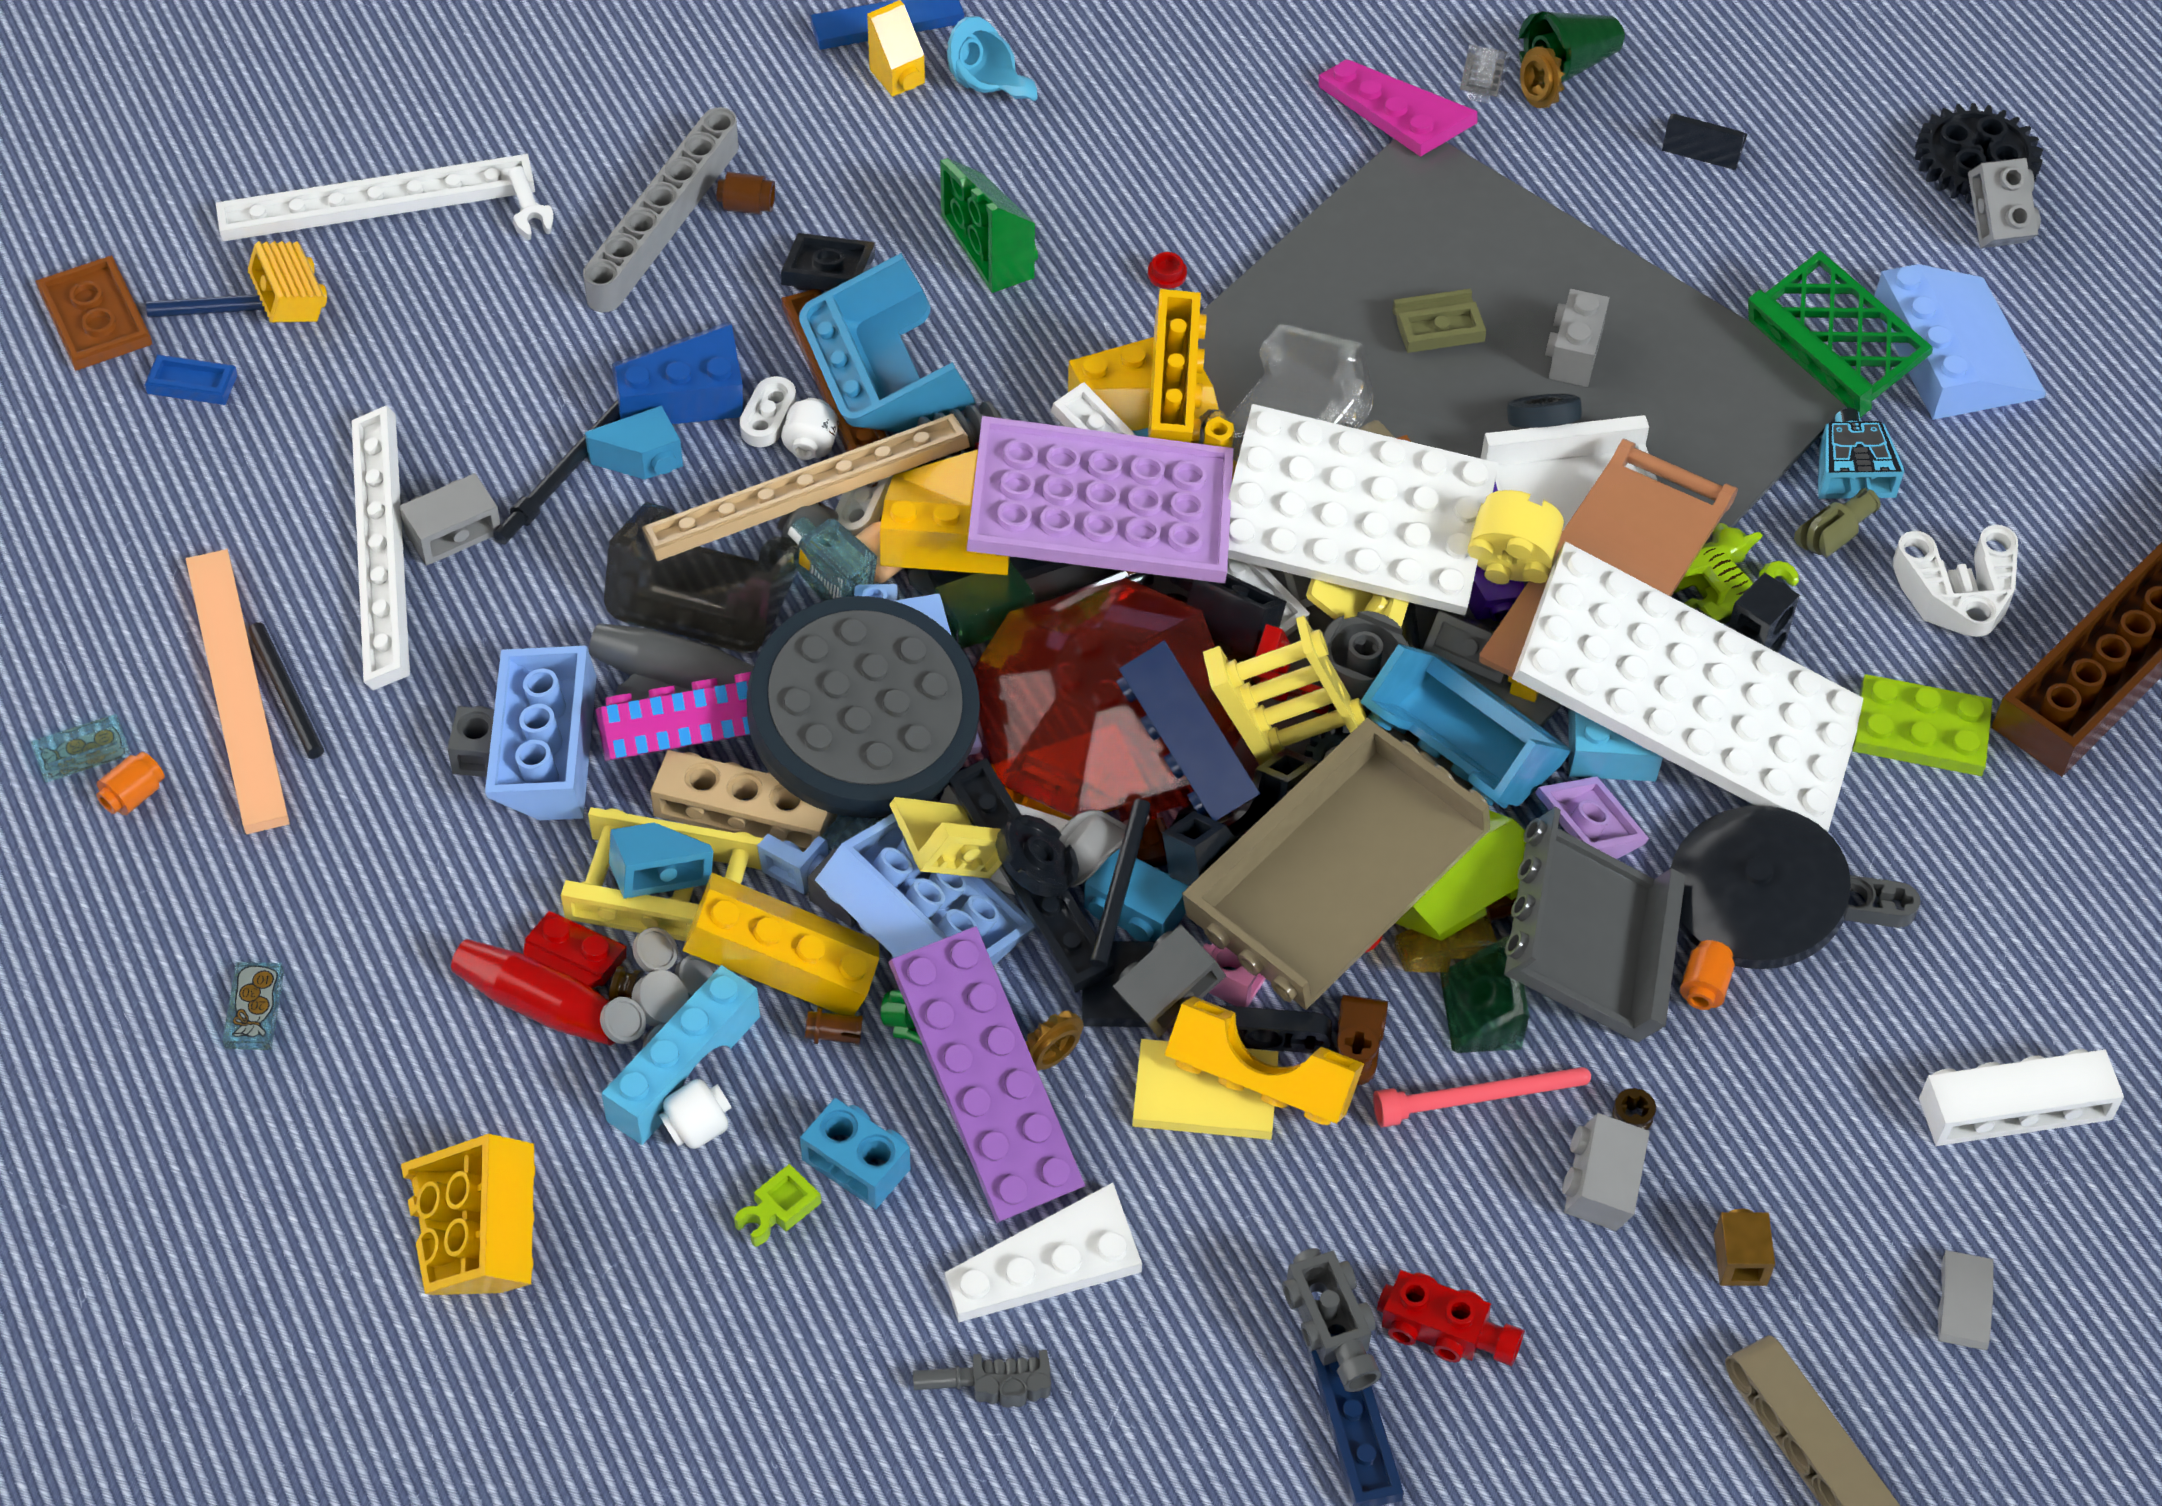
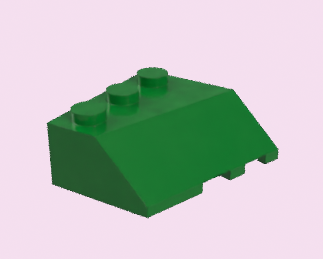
(987, 226)

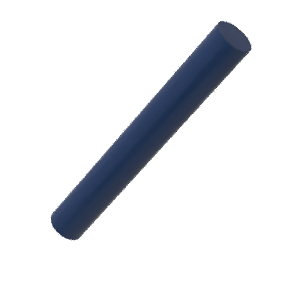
(204, 305)

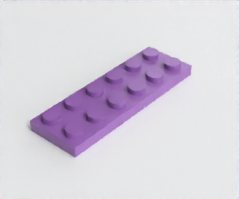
(986, 1074)

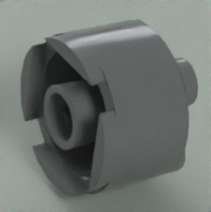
(1361, 648)

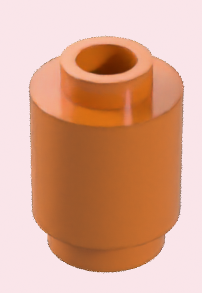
(129, 783)
(1707, 975)

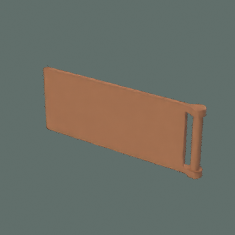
(1631, 526)

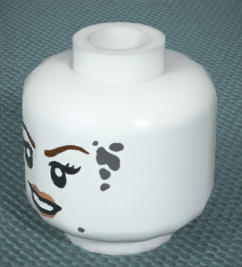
(810, 427)

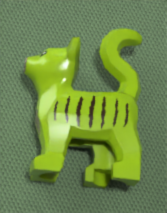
(1720, 578)

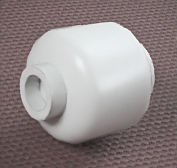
(695, 1113)

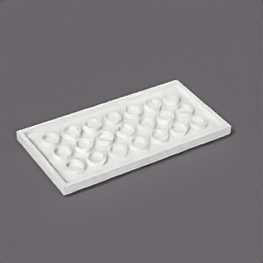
(1689, 688)

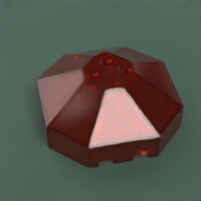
(1058, 715)

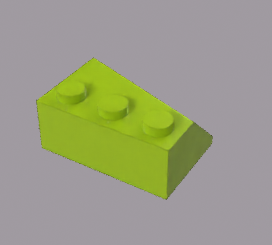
(1472, 883)

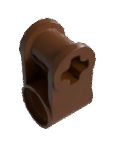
(1361, 1031)

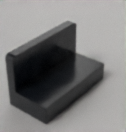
(1704, 141)

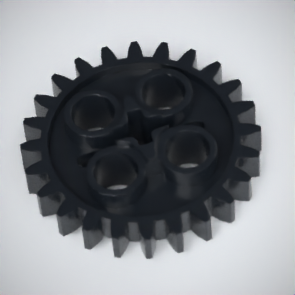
(1964, 139)

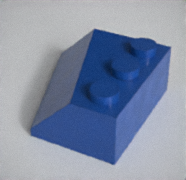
(689, 377)

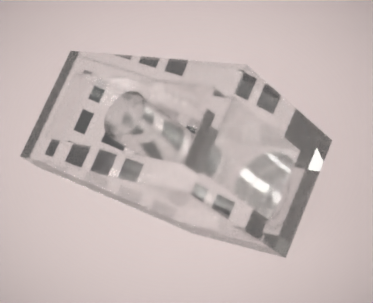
(1484, 73)

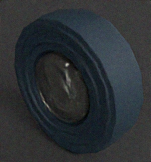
(1544, 410)

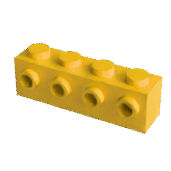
(1175, 366)

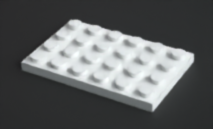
(1357, 508)

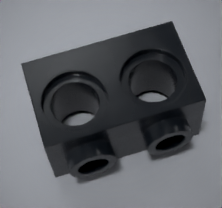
(1765, 612)

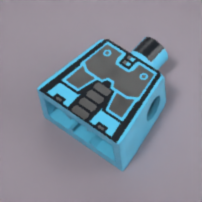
(1857, 457)

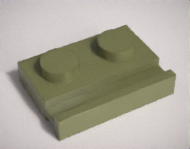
(1439, 320)

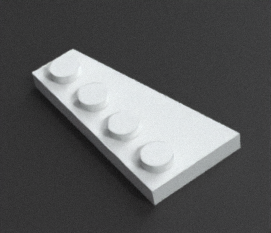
(1053, 1257)

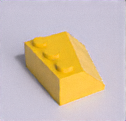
(1124, 381)
(474, 1215)

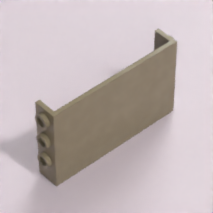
(1336, 863)

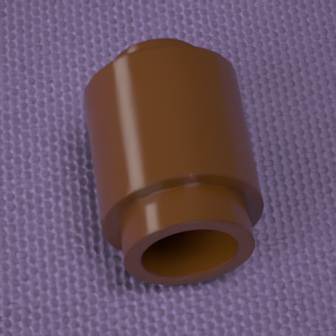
(746, 193)

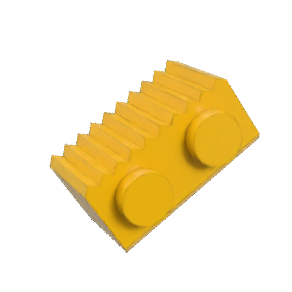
(286, 282)

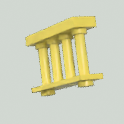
(1255, 721)
(605, 906)

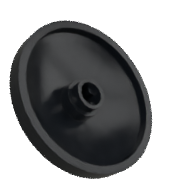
(1762, 885)

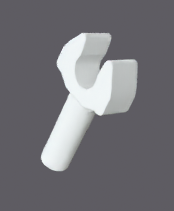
(529, 207)

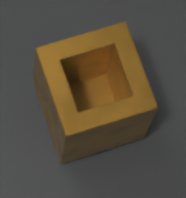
(1744, 1248)

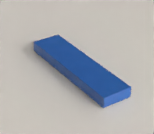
(851, 24)

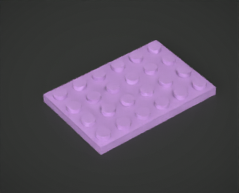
(1101, 499)

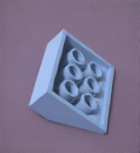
(1974, 351)
(909, 908)

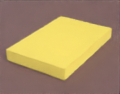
(1197, 1102)

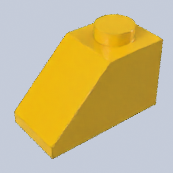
(894, 49)

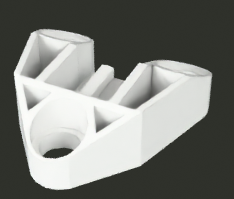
(1954, 596)

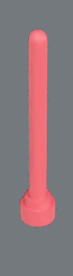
(1394, 1106)

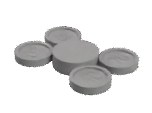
(658, 993)

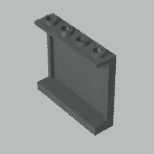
(1594, 931)

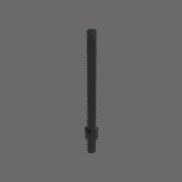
(527, 508)

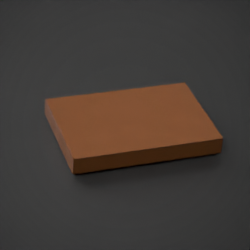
(93, 313)

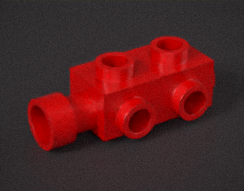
(1434, 1320)

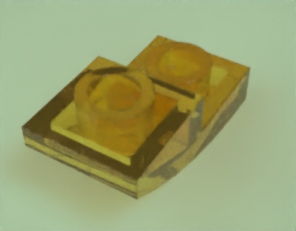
(1427, 954)

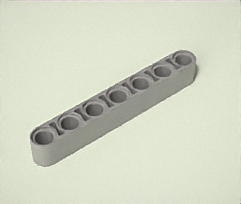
(660, 210)

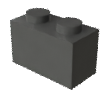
(1167, 978)

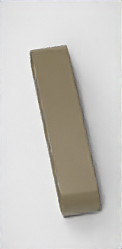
(1804, 1427)

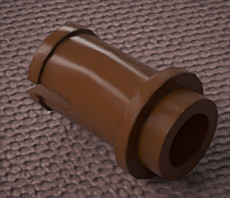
(833, 1027)

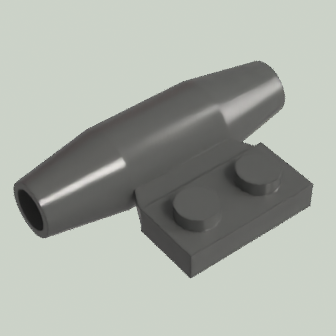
(660, 660)

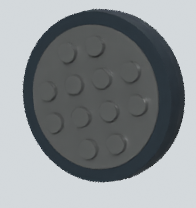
(862, 705)

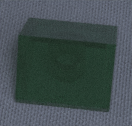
(1483, 1004)

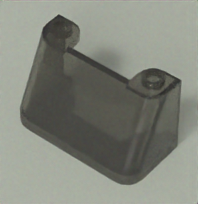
(698, 591)

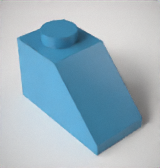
(636, 445)
(657, 860)

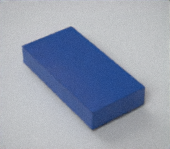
(191, 379)

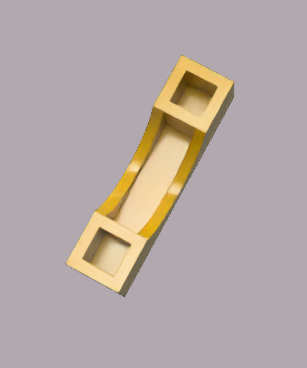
(1209, 1041)

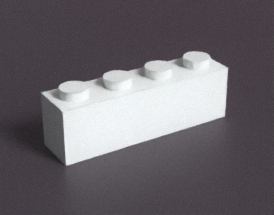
(2020, 1096)

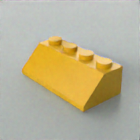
(783, 946)

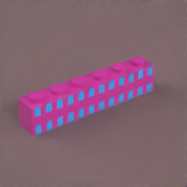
(673, 719)

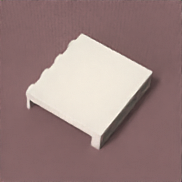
(1562, 459)

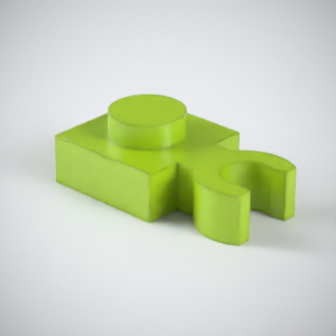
(780, 1200)

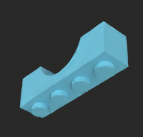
(711, 1018)

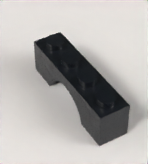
(1200, 841)

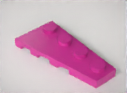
(1398, 108)

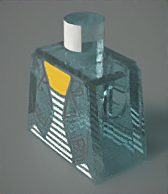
(832, 558)

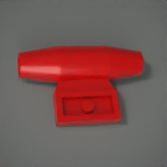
(550, 978)

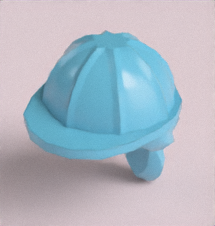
(985, 60)

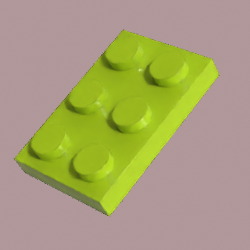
(1923, 725)

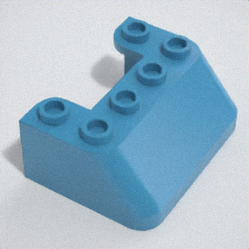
(864, 357)
(1465, 722)

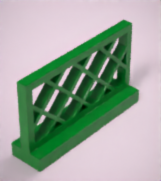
(1808, 346)

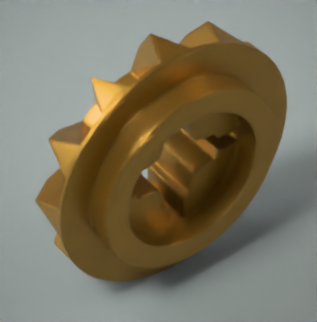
(1532, 75)
(1054, 1039)

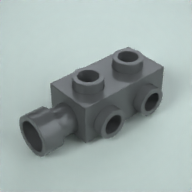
(1333, 1313)

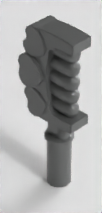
(995, 1381)

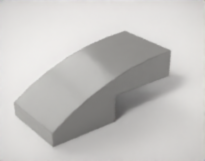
(1966, 1300)

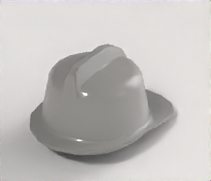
(1094, 839)

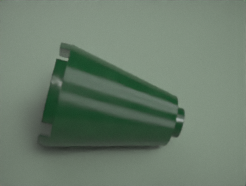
(1574, 37)

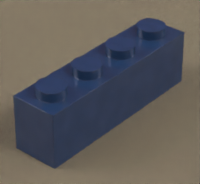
(1188, 731)

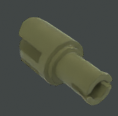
(1836, 523)

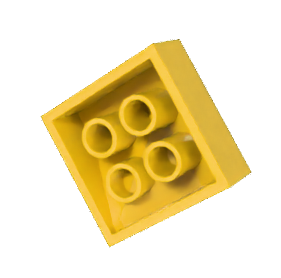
(929, 519)

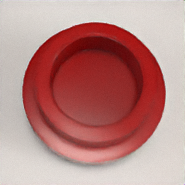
(1167, 270)

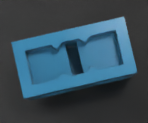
(848, 1159)

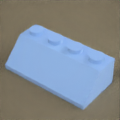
(542, 731)

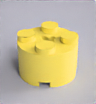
(1515, 537)

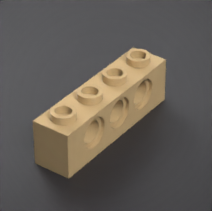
(679, 798)

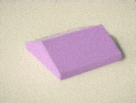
(1593, 815)

